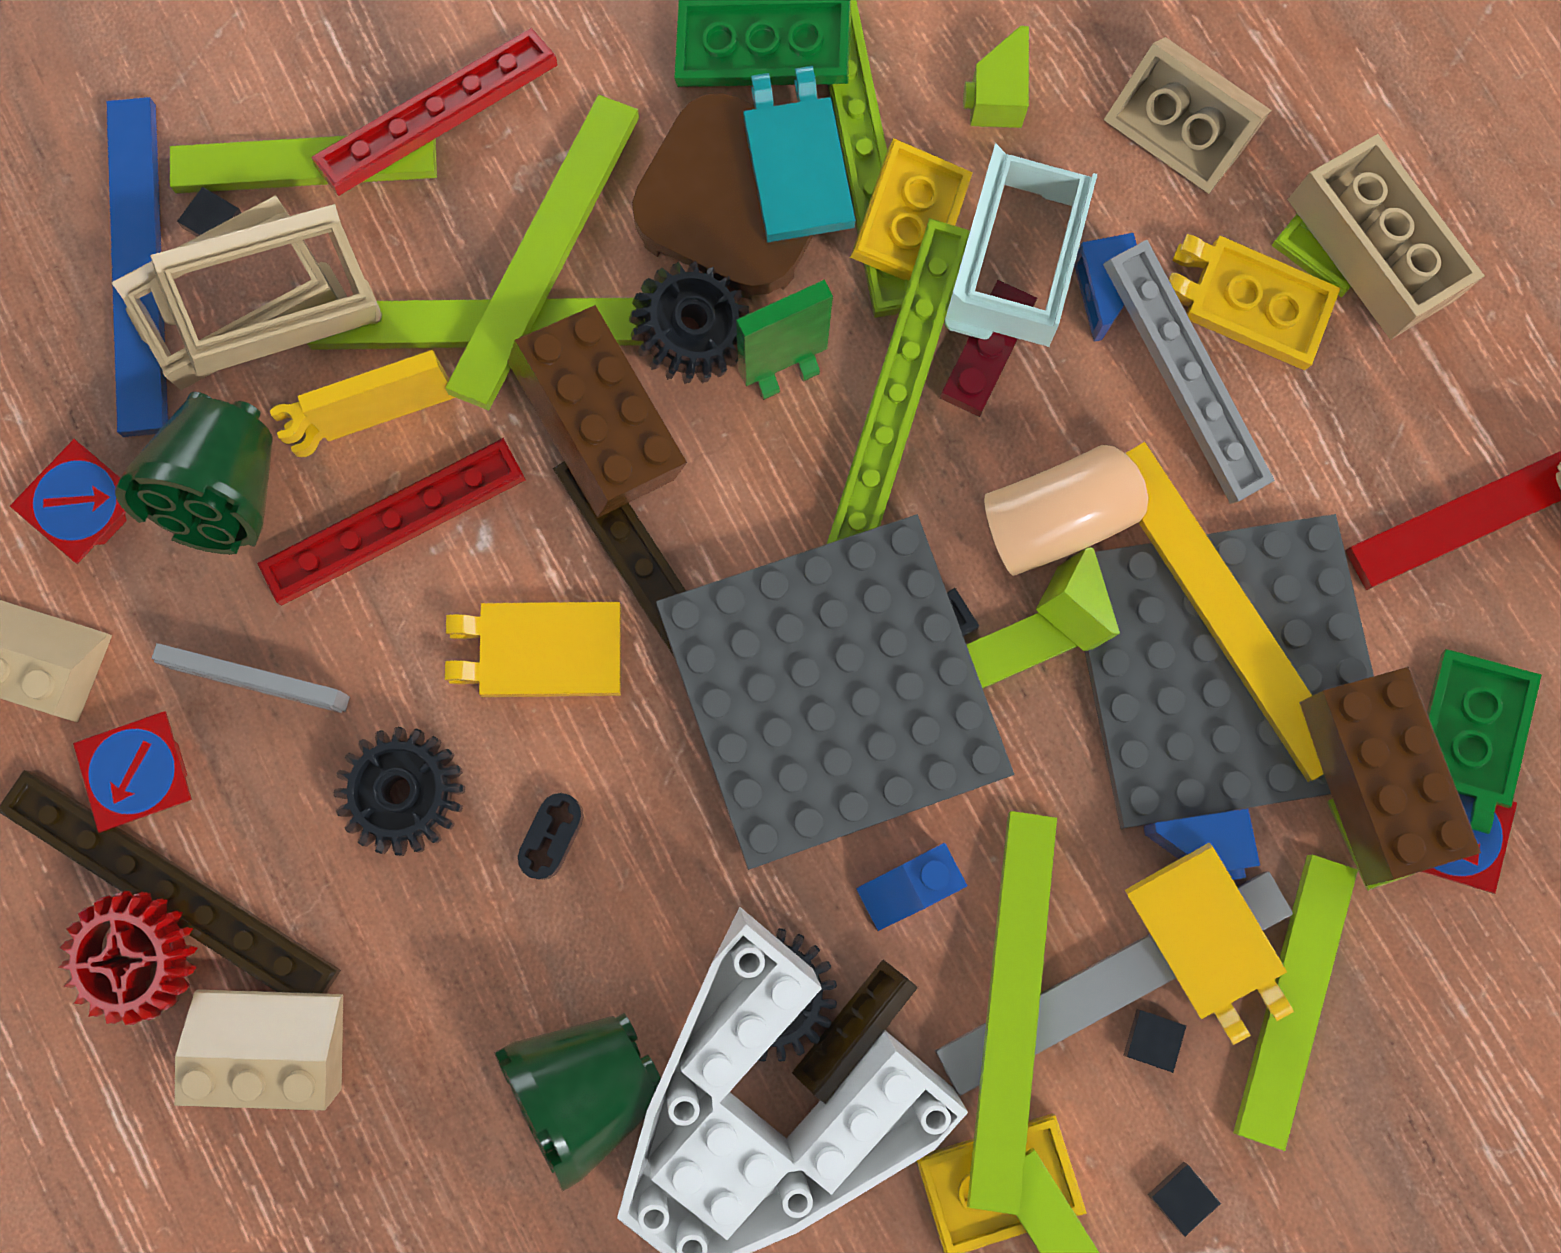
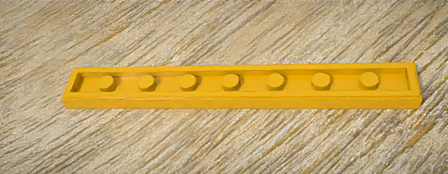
(1226, 612)

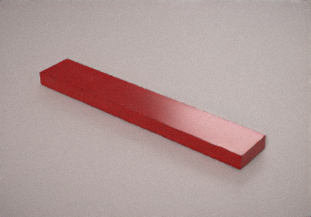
(434, 111)
(391, 522)
(1456, 523)

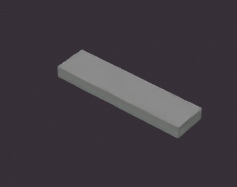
(250, 678)

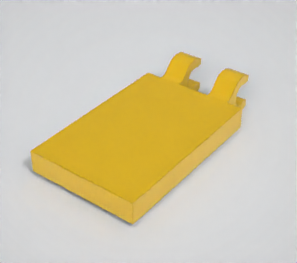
(1254, 299)
(362, 402)
(541, 649)
(1210, 938)

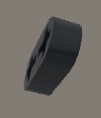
(540, 831)

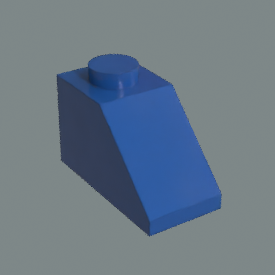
(1097, 289)
(1226, 831)
(911, 887)

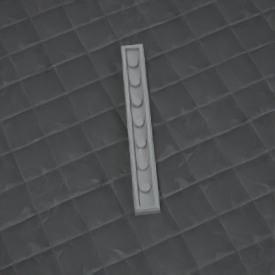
(1101, 989)

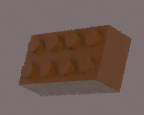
(596, 410)
(1388, 777)

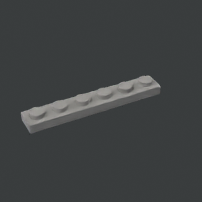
(1188, 372)

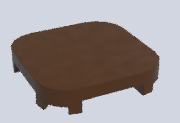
(705, 202)

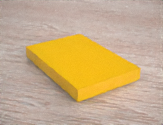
(905, 196)
(947, 1179)

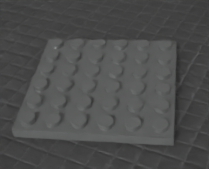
(833, 690)
(1169, 703)

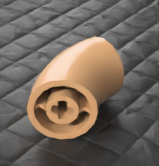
(1066, 508)

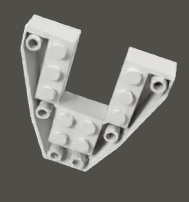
(719, 1173)

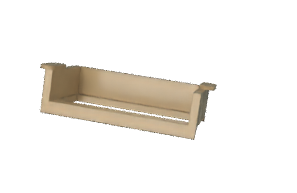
(274, 334)
(178, 367)

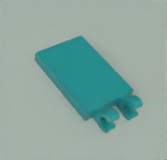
(797, 161)

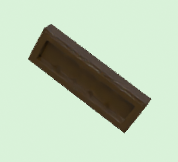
(854, 1031)

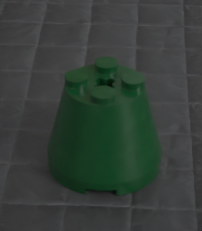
(203, 476)
(580, 1091)

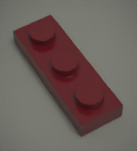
(983, 360)

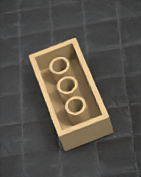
(1384, 236)

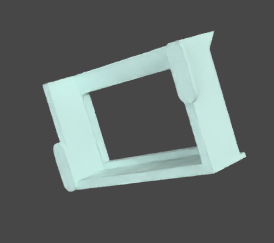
(982, 314)

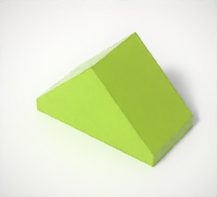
(1079, 602)

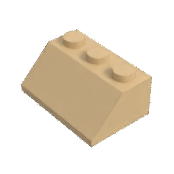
(1186, 114)
(48, 661)
(260, 1050)

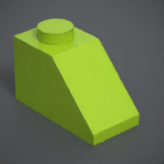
(1001, 84)

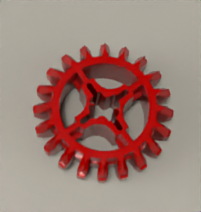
(119, 984)

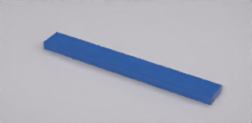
(134, 238)

